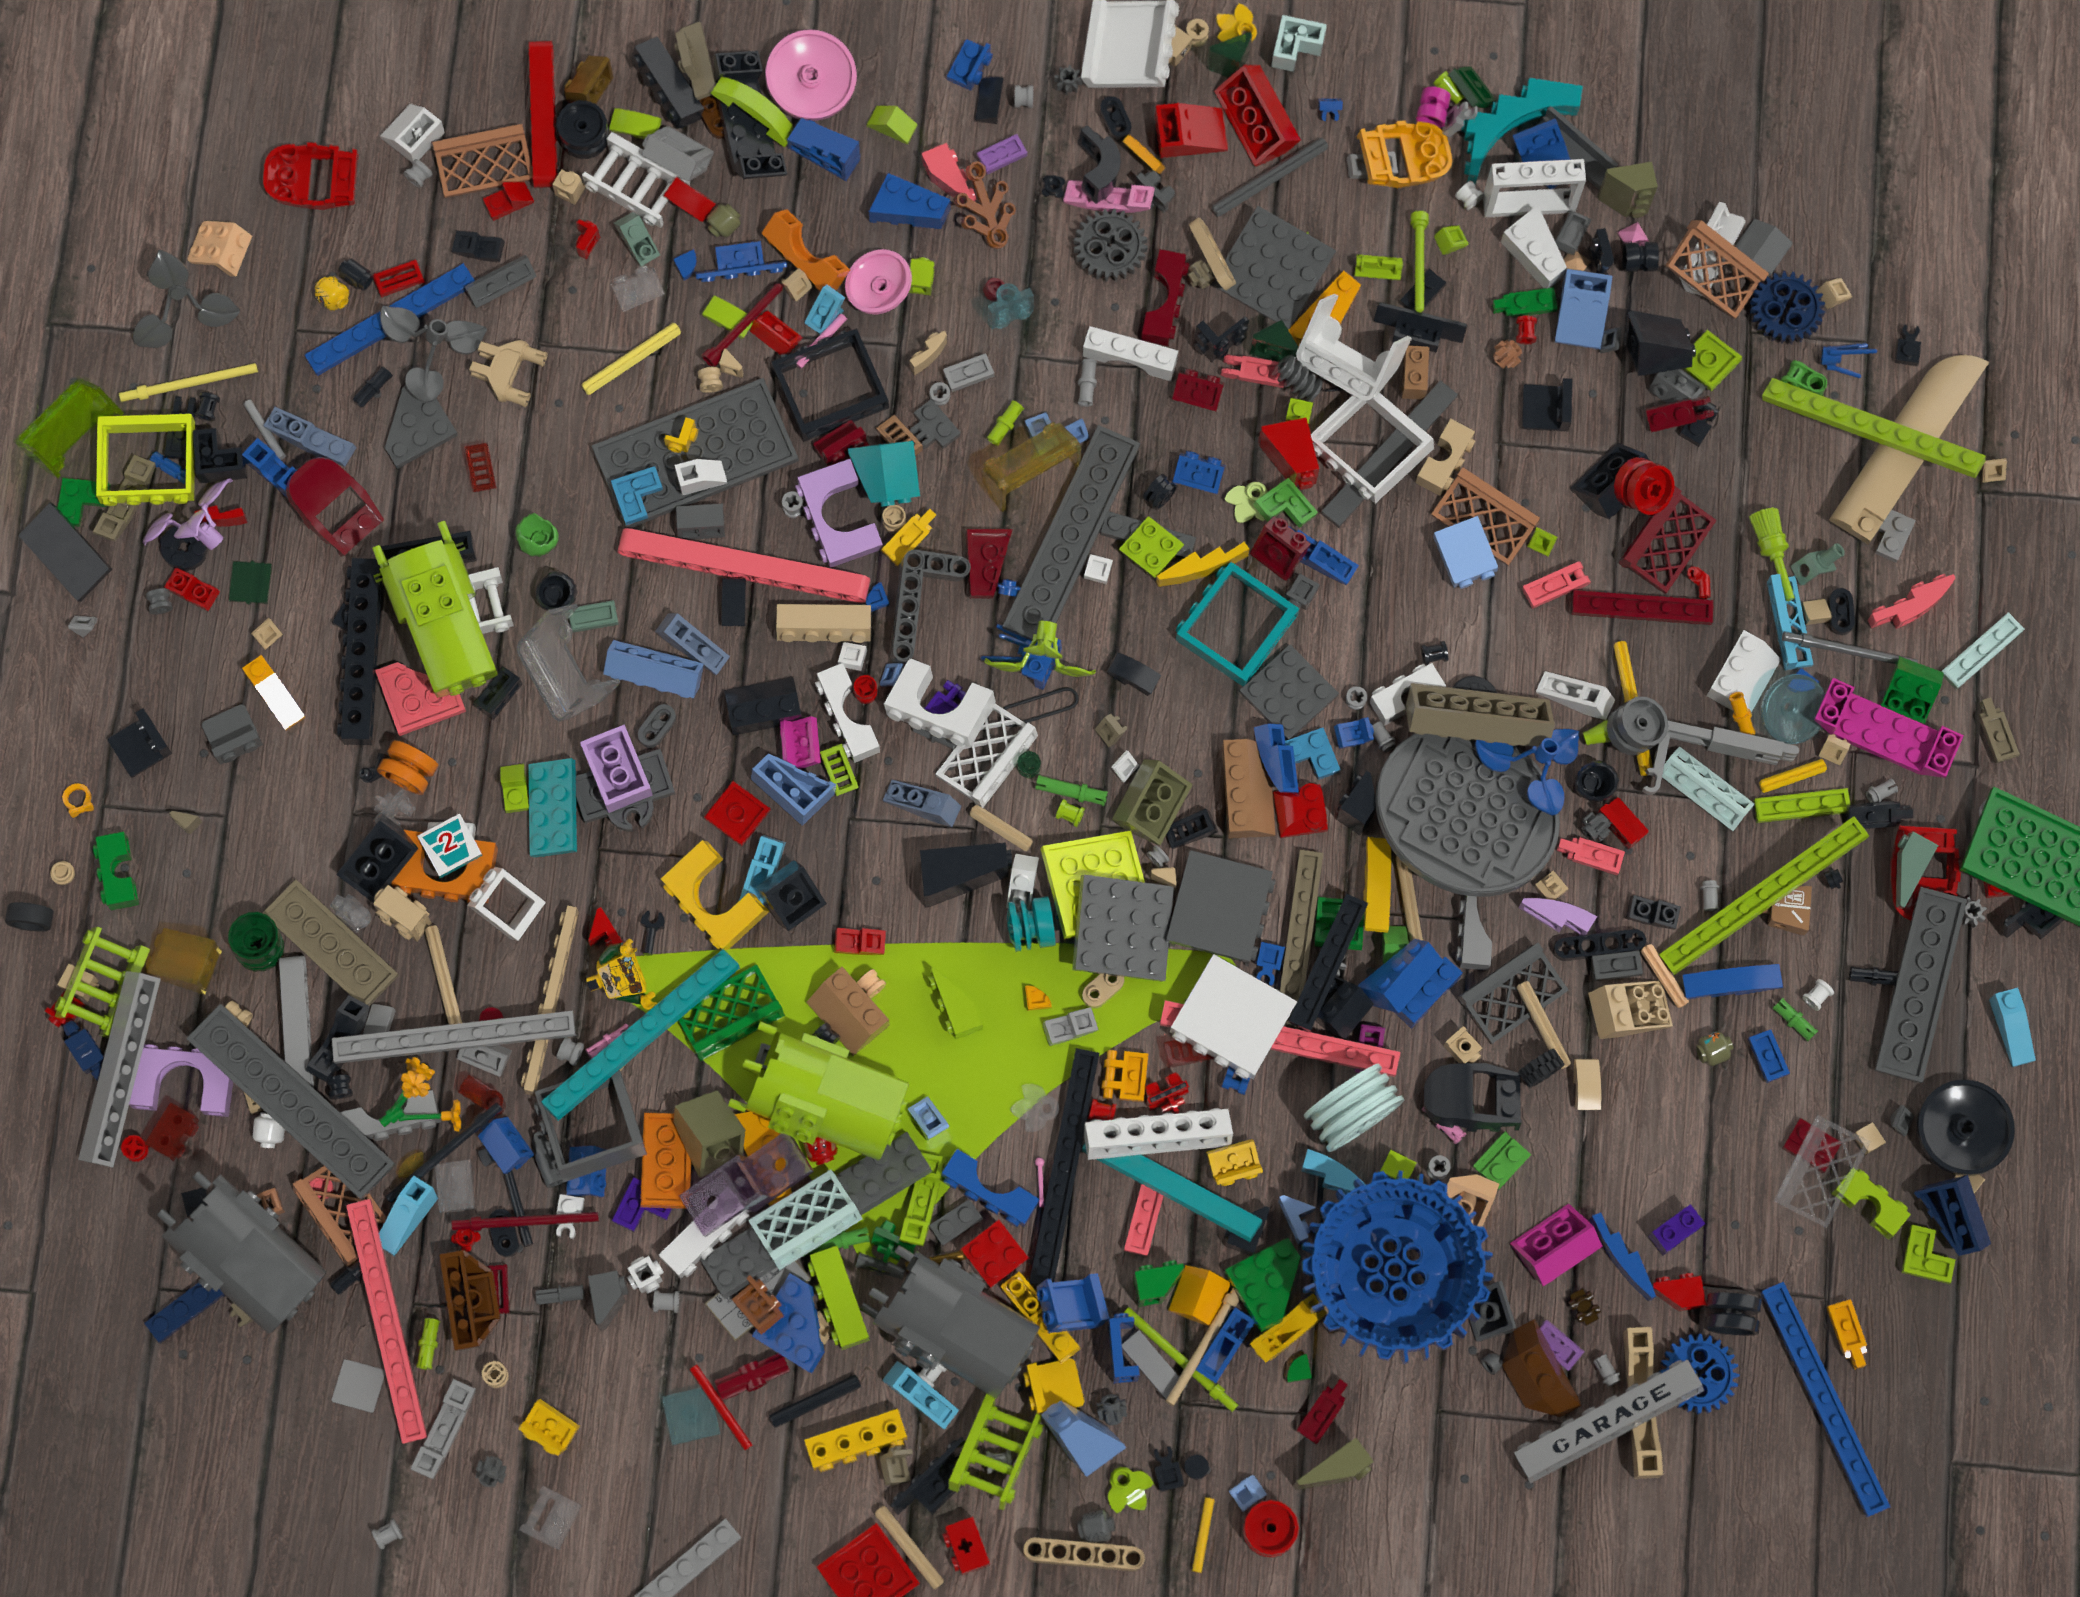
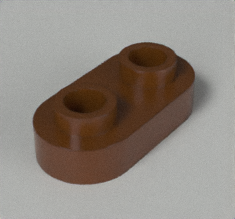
(712, 117)

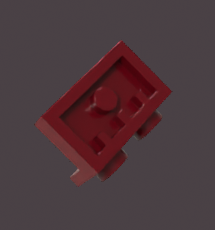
(1198, 390)

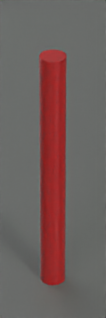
(720, 1407)

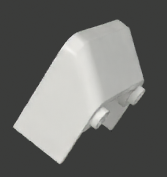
(1341, 364)

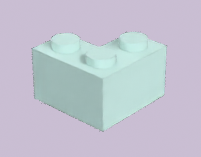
(1297, 36)

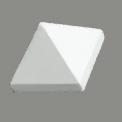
(1125, 766)

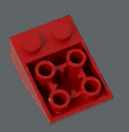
(1189, 129)

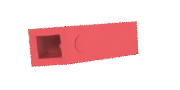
(944, 172)

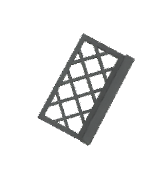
(1500, 976)

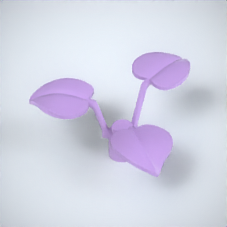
(205, 533)

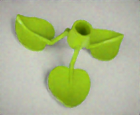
(1046, 637)

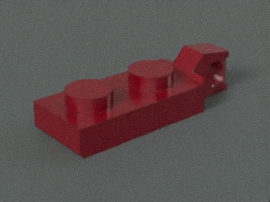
(1323, 1413)

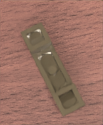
(118, 517)

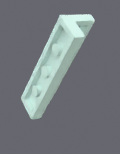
(1705, 789)

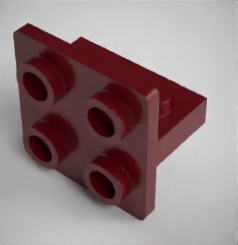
(835, 445)

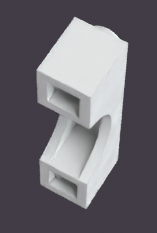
(1109, 346)
(858, 739)

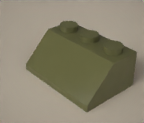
(1629, 189)
(1152, 801)

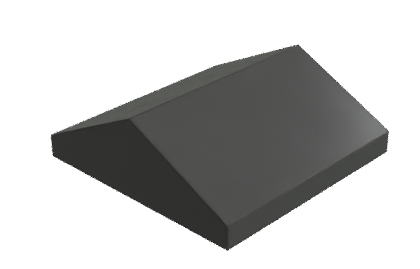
(1764, 245)

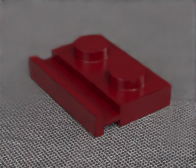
(1797, 1137)

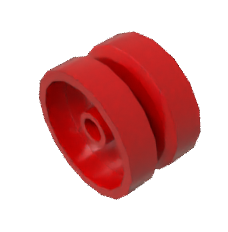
(1644, 486)
(1274, 1514)

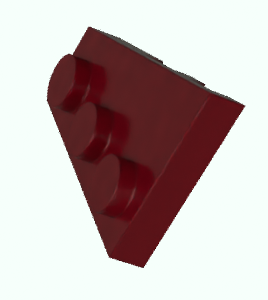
(986, 555)

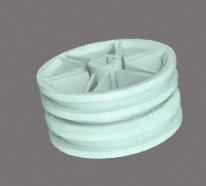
(1354, 1107)

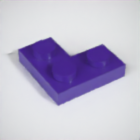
(630, 1210)

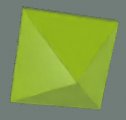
(1542, 541)

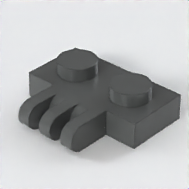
(934, 426)

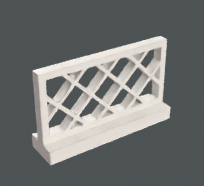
(1003, 765)

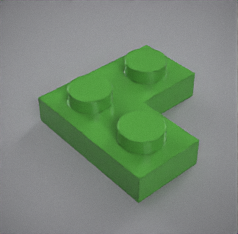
(1286, 498)

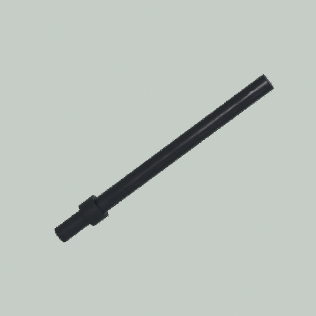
(480, 1122)

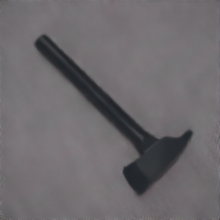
(487, 1160)

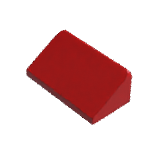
(775, 333)

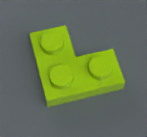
(1920, 1260)

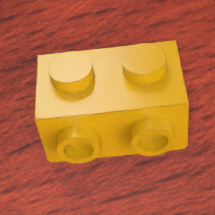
(1234, 1162)
(549, 1428)

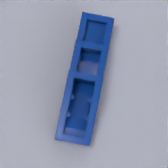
(1328, 561)
(1732, 981)
(1628, 1264)

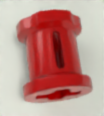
(1526, 330)
(1102, 1111)

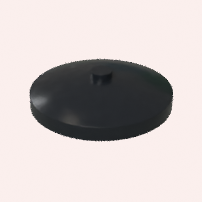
(1965, 1127)

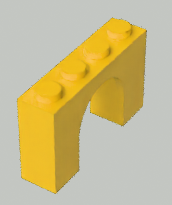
(684, 883)

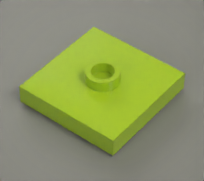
(1712, 360)

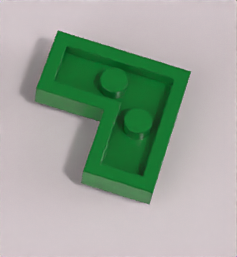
(74, 496)

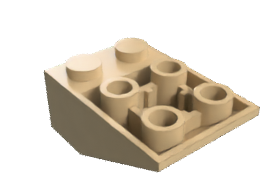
(1630, 1009)

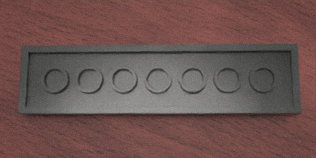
(1920, 985)

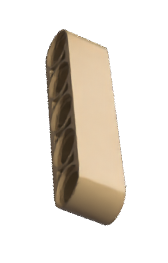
(1071, 1554)

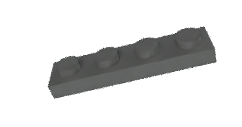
(1122, 527)

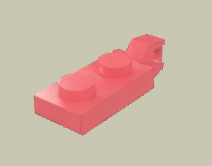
(1592, 854)

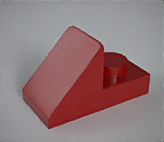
(510, 199)
(603, 928)

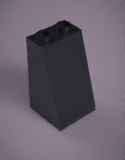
(962, 869)

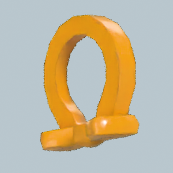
(87, 805)

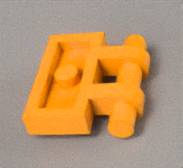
(1133, 1075)

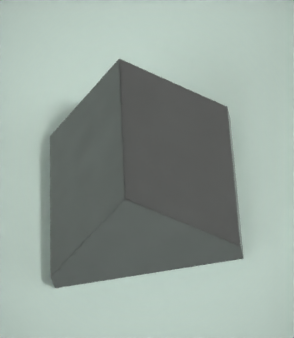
(1494, 1315)

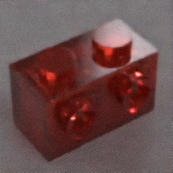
(172, 1132)

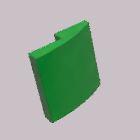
(1325, 915)

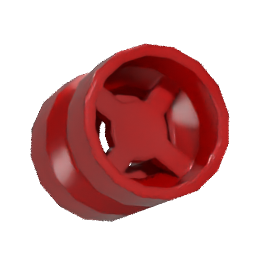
(865, 684)

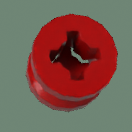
(130, 1146)

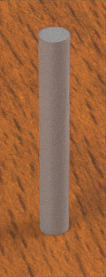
(268, 436)

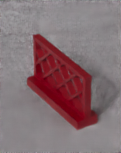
(1649, 532)

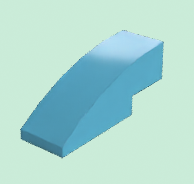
(763, 865)
(1334, 1174)

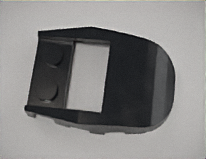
(1450, 1097)

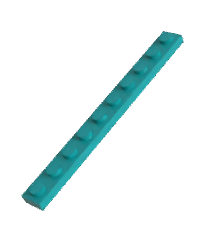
(640, 1035)

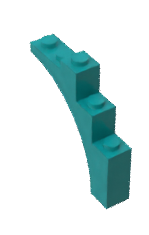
(1513, 111)

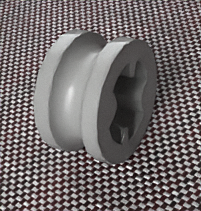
(933, 390)
(1354, 704)
(1158, 856)

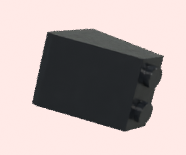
(1658, 343)

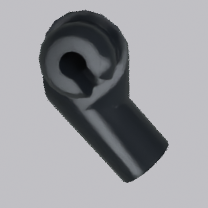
(370, 774)

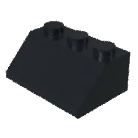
(1597, 484)
(762, 705)
(378, 858)

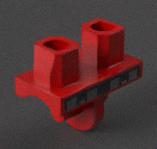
(1176, 1089)

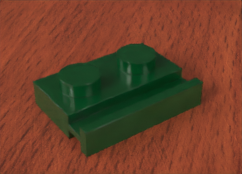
(1472, 87)

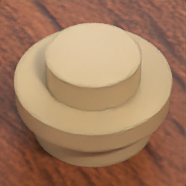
(62, 873)

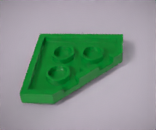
(1266, 1282)

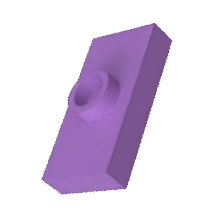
(1002, 154)
(1563, 1347)

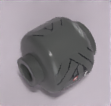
(1096, 1526)

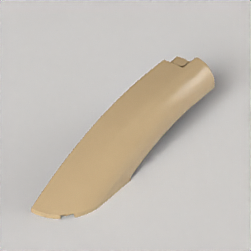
(1891, 470)

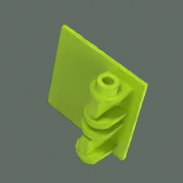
(1151, 547)

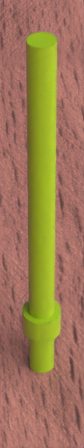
(1217, 1392)

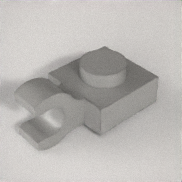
(1456, 117)

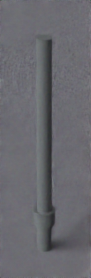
(1807, 641)

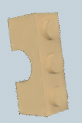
(1437, 474)

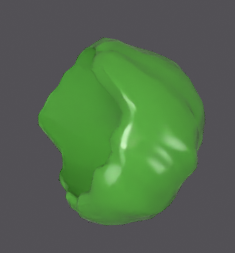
(536, 535)

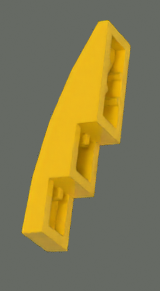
(1194, 568)
(1377, 885)

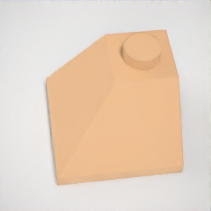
(1477, 1195)

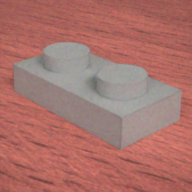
(968, 372)

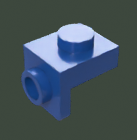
(1354, 733)

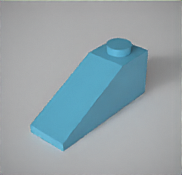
(2013, 1026)
(920, 1394)

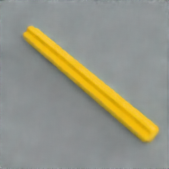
(1630, 692)

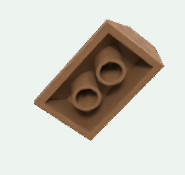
(848, 1011)

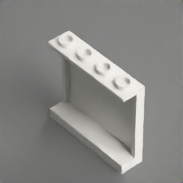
(1129, 43)
(1232, 1017)

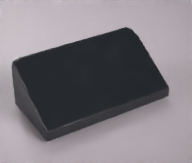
(989, 100)

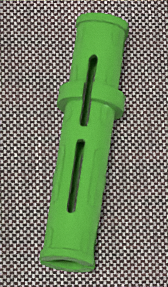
(1072, 790)
(844, 1240)

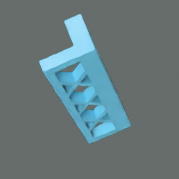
(1784, 623)

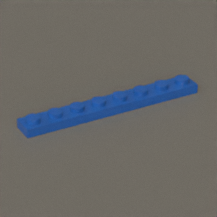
(371, 331)

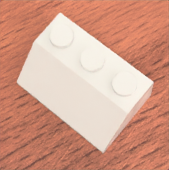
(1745, 671)

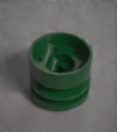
(248, 931)

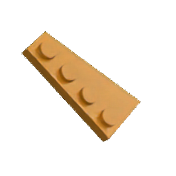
(1345, 288)
(756, 1136)

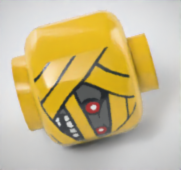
(331, 293)

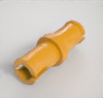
(1741, 714)

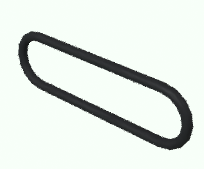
(1042, 696)

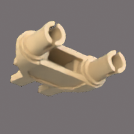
(504, 367)

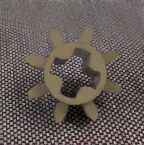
(1201, 274)

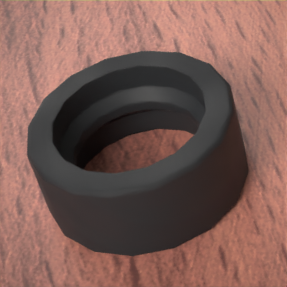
(29, 916)

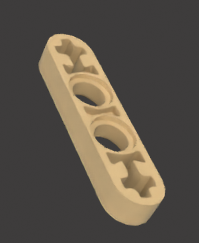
(1212, 253)

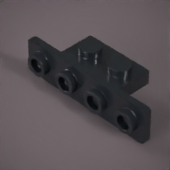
(1421, 327)
(2033, 918)
(933, 1485)

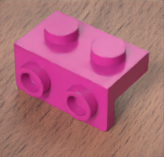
(800, 742)

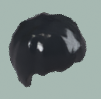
(556, 591)
(1596, 781)

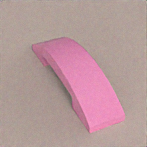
(1121, 199)

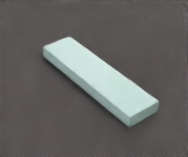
(1982, 651)

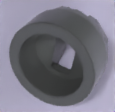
(1492, 1363)

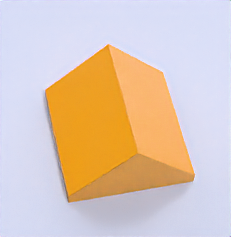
(1199, 1295)

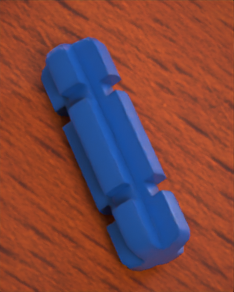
(169, 467)

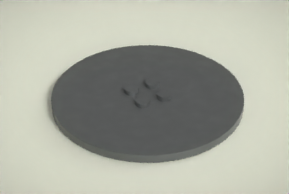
(1460, 819)

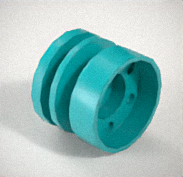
(1031, 924)

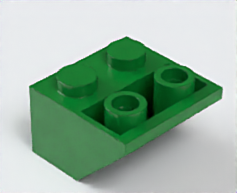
(1912, 689)
(1155, 1284)

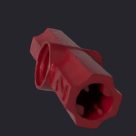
(752, 1376)

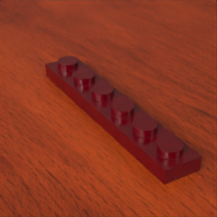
(1642, 607)

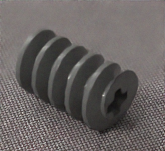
(1299, 377)

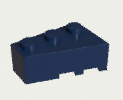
(1957, 1213)

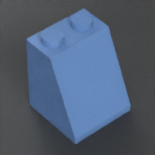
(1082, 1437)

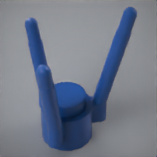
(1832, 355)
(1021, 641)

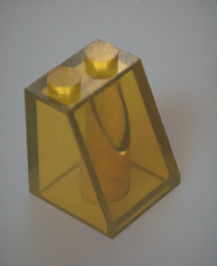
(184, 960)

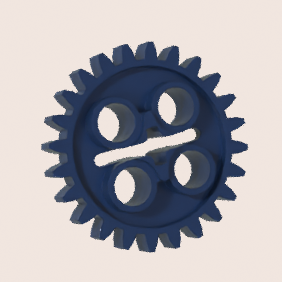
(1767, 299)

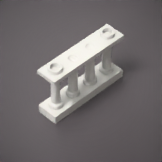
(621, 147)
(489, 580)

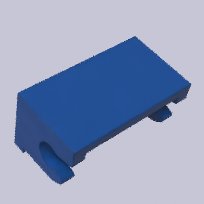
(505, 1144)

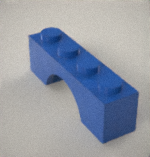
(1015, 1205)

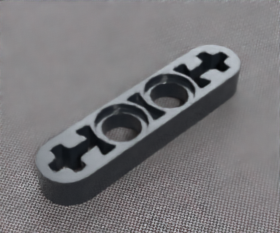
(1599, 943)

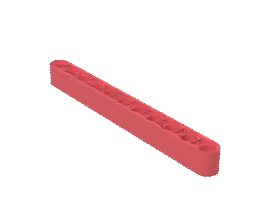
(744, 564)

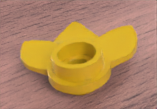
(1235, 24)

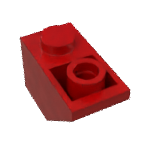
(1682, 1293)

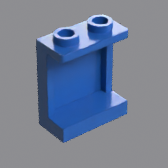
(1072, 1304)
(1120, 1373)

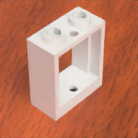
(523, 917)

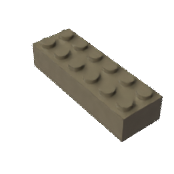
(1478, 715)

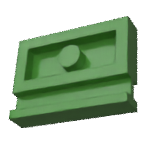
(1502, 1160)

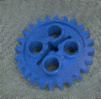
(1714, 1390)

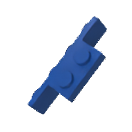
(740, 259)

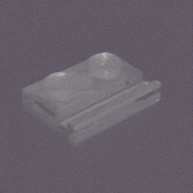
(455, 1186)

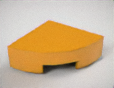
(1036, 999)

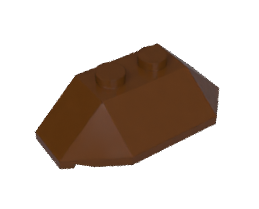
(469, 1299)
(1538, 1373)

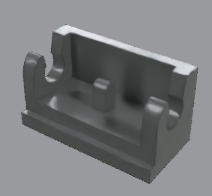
(700, 521)

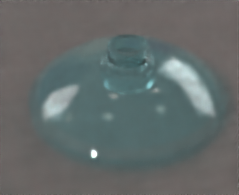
(1798, 721)

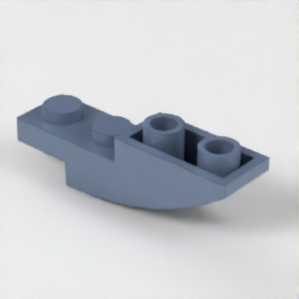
(308, 437)

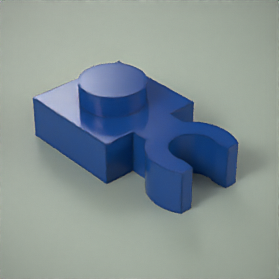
(1269, 958)

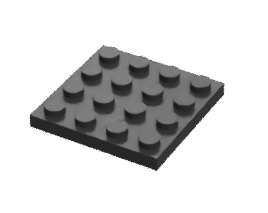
(1275, 267)
(1122, 928)

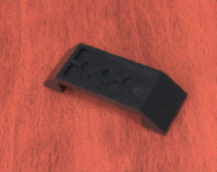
(748, 145)

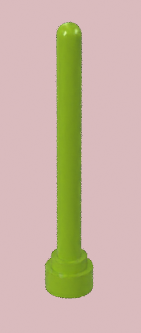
(1419, 221)

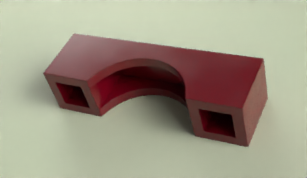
(1169, 271)

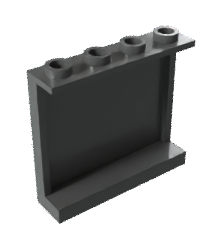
(1220, 907)

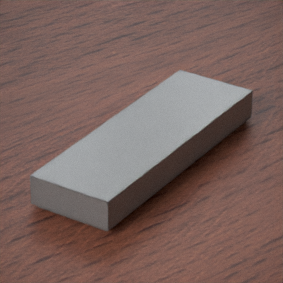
(1151, 1363)

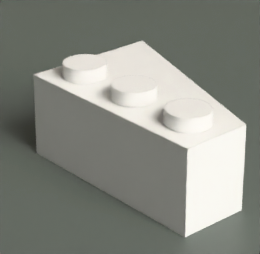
(1535, 248)

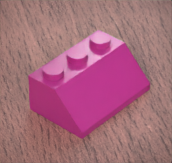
(1556, 1244)

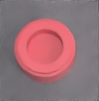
(319, 1185)

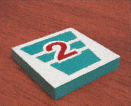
(450, 845)

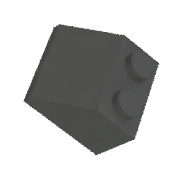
(607, 1296)

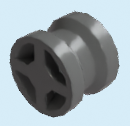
(159, 601)

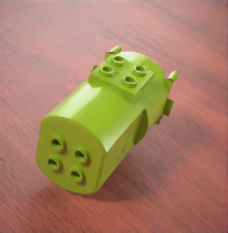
(434, 596)
(822, 1094)

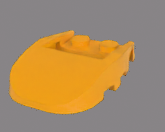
(1423, 150)

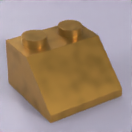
(590, 81)

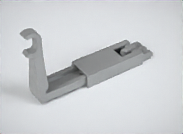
(1722, 742)

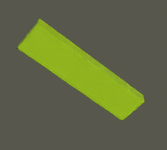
(1801, 805)

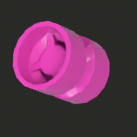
(1433, 106)

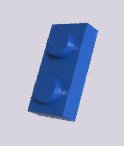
(1768, 1056)

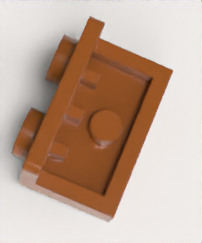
(757, 1306)

